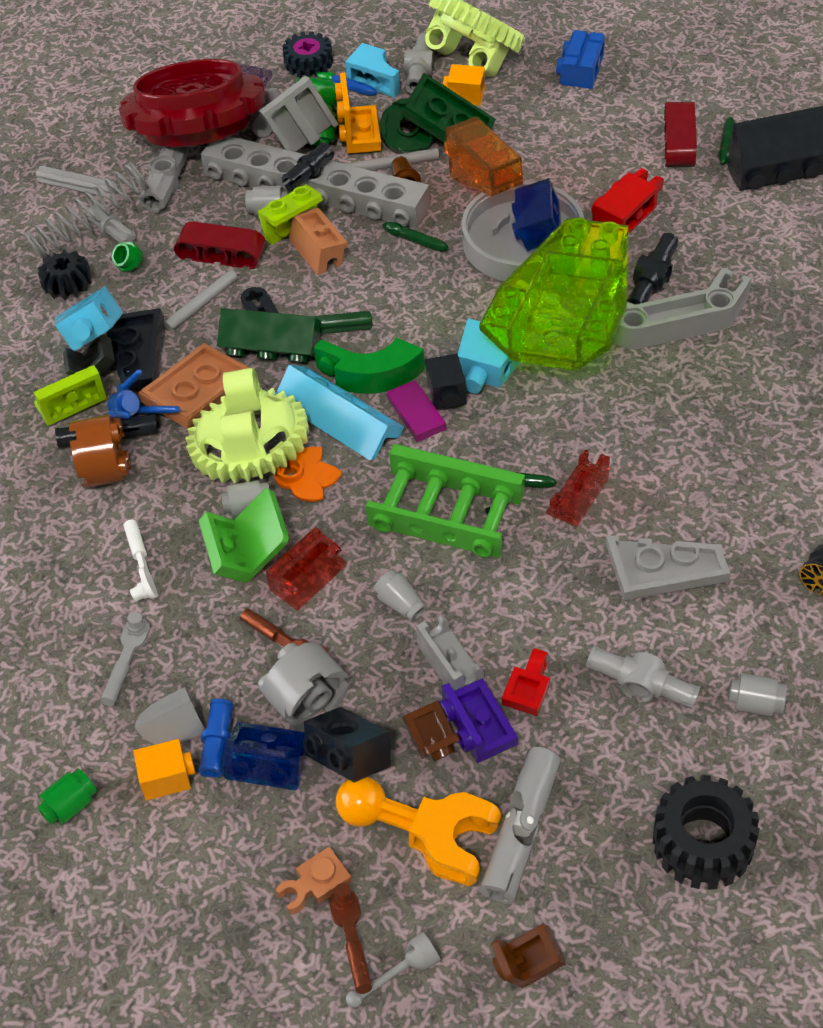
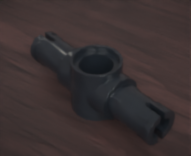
(653, 270)

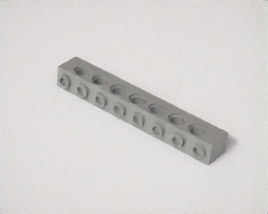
(340, 184)

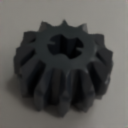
(64, 274)

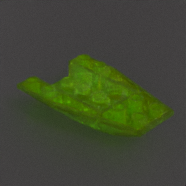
(564, 297)

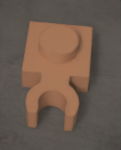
(317, 879)

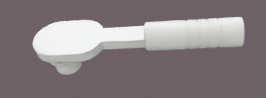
(146, 587)

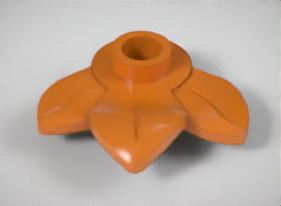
(309, 475)

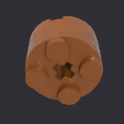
(99, 450)

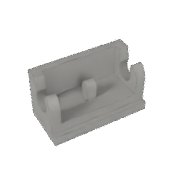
(447, 655)

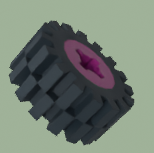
(307, 54)

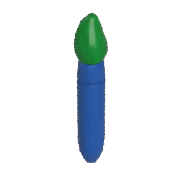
(352, 85)

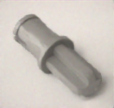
(112, 226)

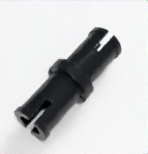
(307, 166)

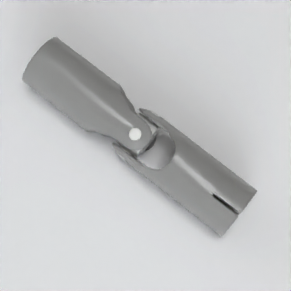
(526, 805)

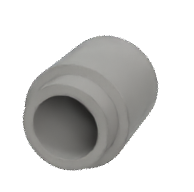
(261, 196)
(240, 496)
(757, 694)

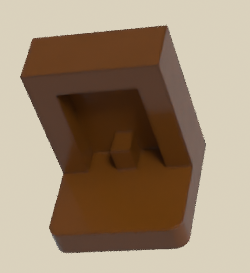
(431, 731)
(527, 956)

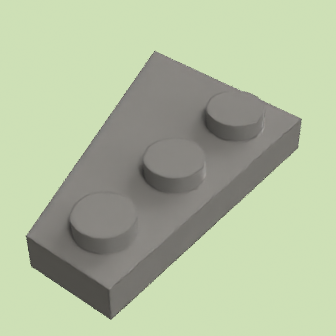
(662, 568)

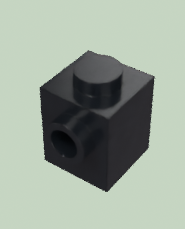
(446, 381)

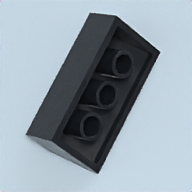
(777, 149)

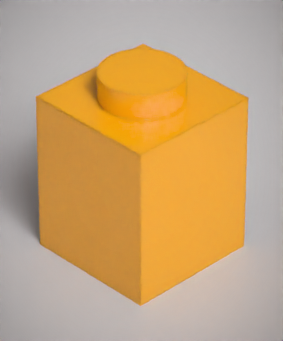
(466, 82)
(163, 769)

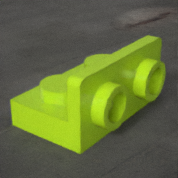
(277, 215)
(70, 395)

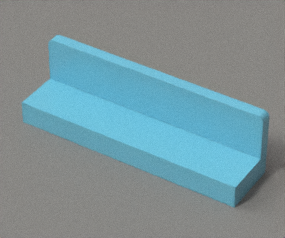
(339, 411)

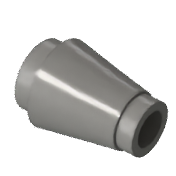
(399, 595)

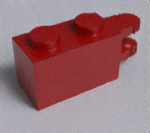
(628, 200)

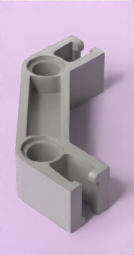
(683, 314)

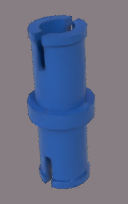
(215, 737)

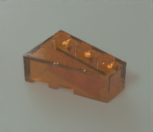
(481, 158)

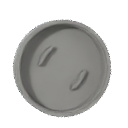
(489, 233)

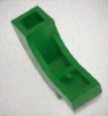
(373, 371)

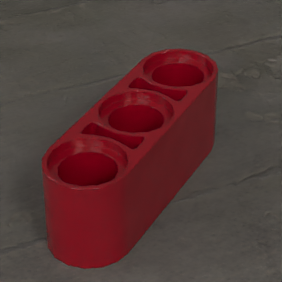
(680, 134)
(220, 244)

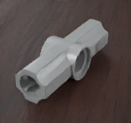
(163, 177)

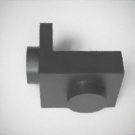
(97, 354)

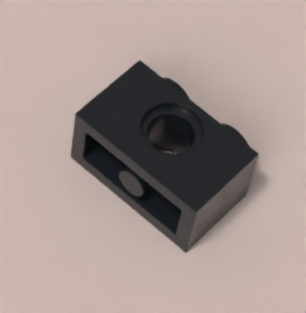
(347, 744)

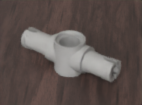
(418, 61)
(643, 676)

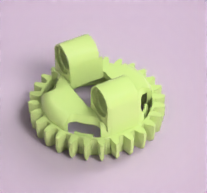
(491, 36)
(236, 433)

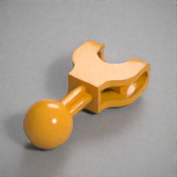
(430, 827)

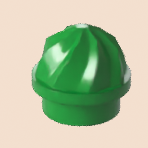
(127, 256)

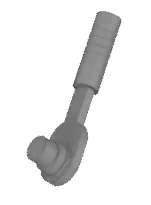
(132, 638)

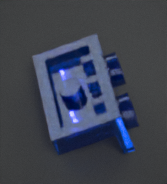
(264, 755)

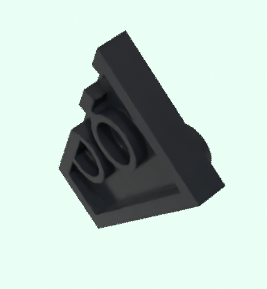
(137, 345)

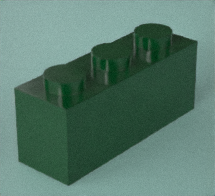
(268, 334)

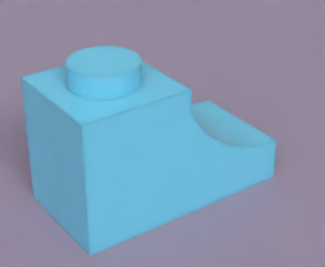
(370, 67)

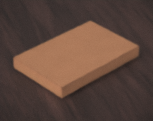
(191, 384)

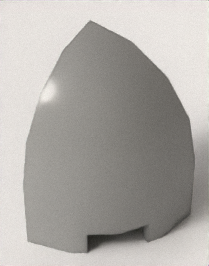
(170, 719)

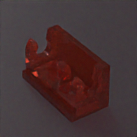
(580, 490)
(305, 569)

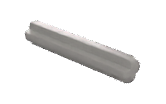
(72, 180)

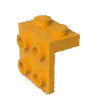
(360, 123)

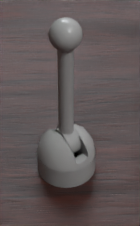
(418, 954)

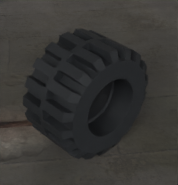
(701, 860)

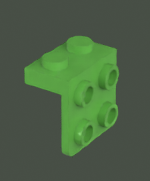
(248, 542)

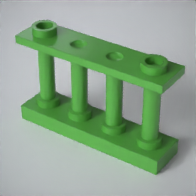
(454, 473)

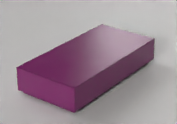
(416, 410)

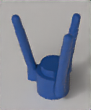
(126, 403)

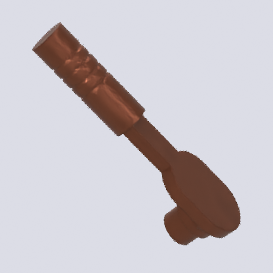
(269, 630)
(346, 914)

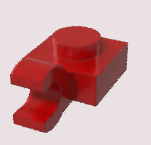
(528, 687)

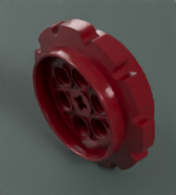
(192, 102)

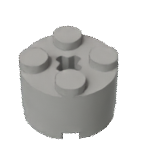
(303, 683)

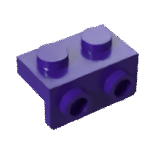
(478, 719)

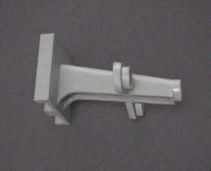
(294, 115)

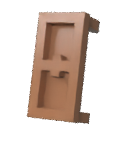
(317, 239)

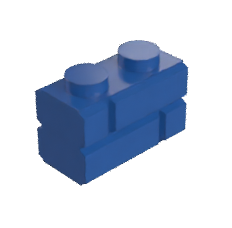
(581, 59)

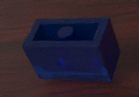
(535, 213)

